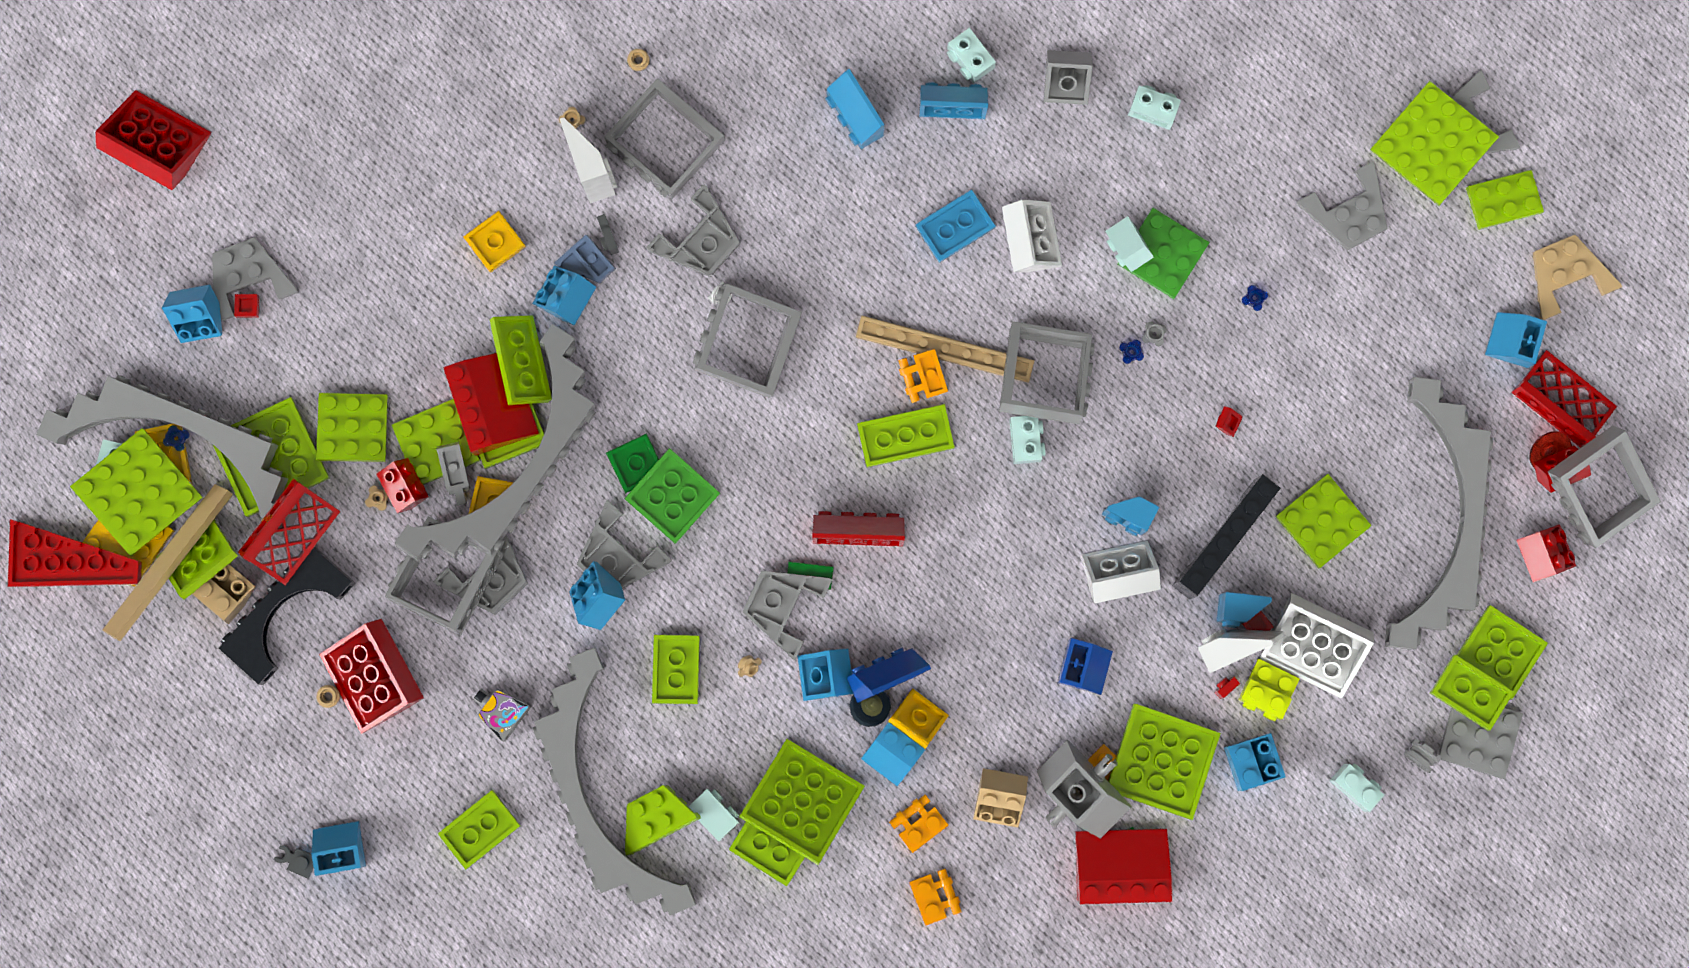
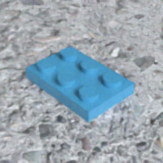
(955, 226)

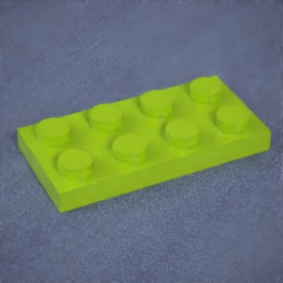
(520, 359)
(905, 436)

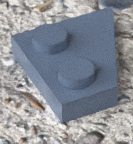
(586, 260)

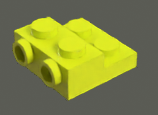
(1268, 690)

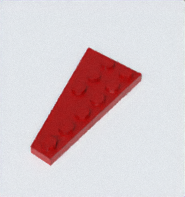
(52, 560)

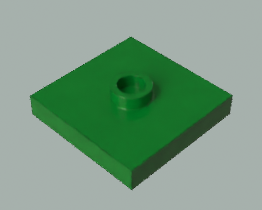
(632, 461)

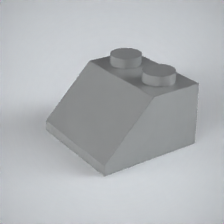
(1067, 77)

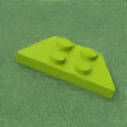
(655, 818)

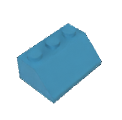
(953, 101)
(855, 110)

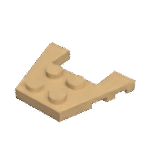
(1565, 264)

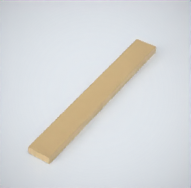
(946, 348)
(167, 562)

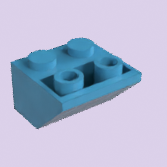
(564, 294)
(194, 313)
(1516, 338)
(1134, 514)
(596, 596)
(1254, 762)
(337, 848)

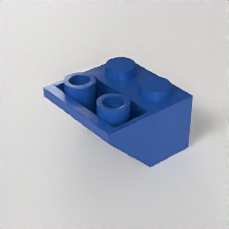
(1085, 666)

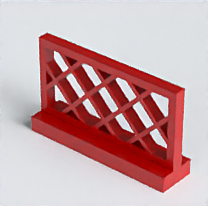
(1557, 415)
(274, 518)

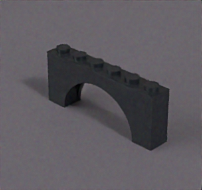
(1228, 536)
(248, 642)

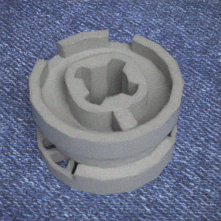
(1422, 755)

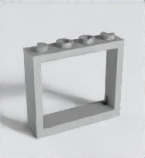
(685, 110)
(1052, 336)
(781, 352)
(1647, 495)
(470, 599)

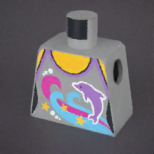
(501, 712)

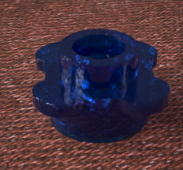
(1248, 299)
(1135, 345)
(169, 439)

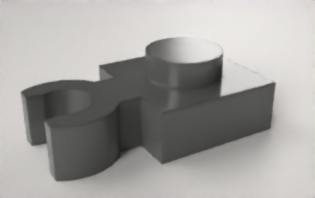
(608, 240)
(299, 861)

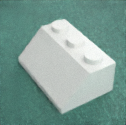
(1031, 236)
(1121, 572)

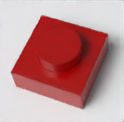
(246, 306)
(1228, 421)
(1258, 622)
(1226, 686)

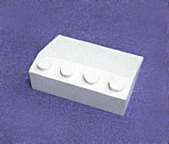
(592, 169)
(1318, 646)
(1228, 647)

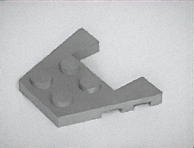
(1474, 87)
(1355, 219)
(706, 245)
(244, 267)
(612, 556)
(502, 588)
(774, 601)

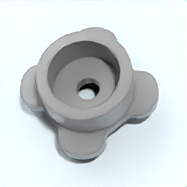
(1160, 331)

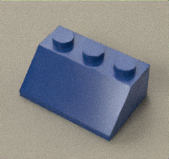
(886, 673)

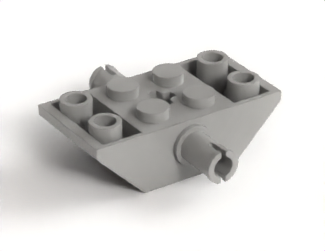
(1099, 804)

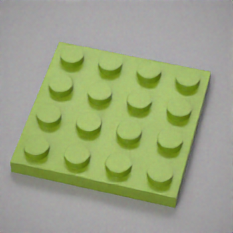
(1434, 143)
(293, 456)
(136, 492)
(1163, 761)
(802, 801)

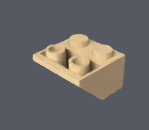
(225, 593)
(1000, 797)

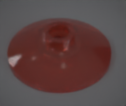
(1548, 445)

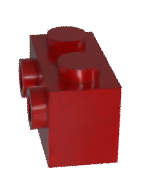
(1546, 464)
(402, 485)

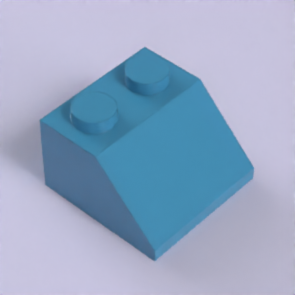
(1239, 608)
(825, 674)
(893, 754)

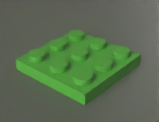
(1174, 253)
(672, 496)

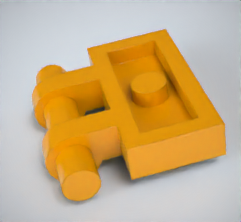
(930, 374)
(921, 830)
(928, 899)

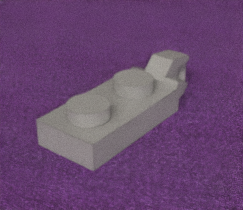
(453, 471)

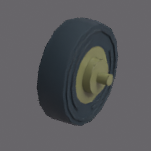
(871, 710)

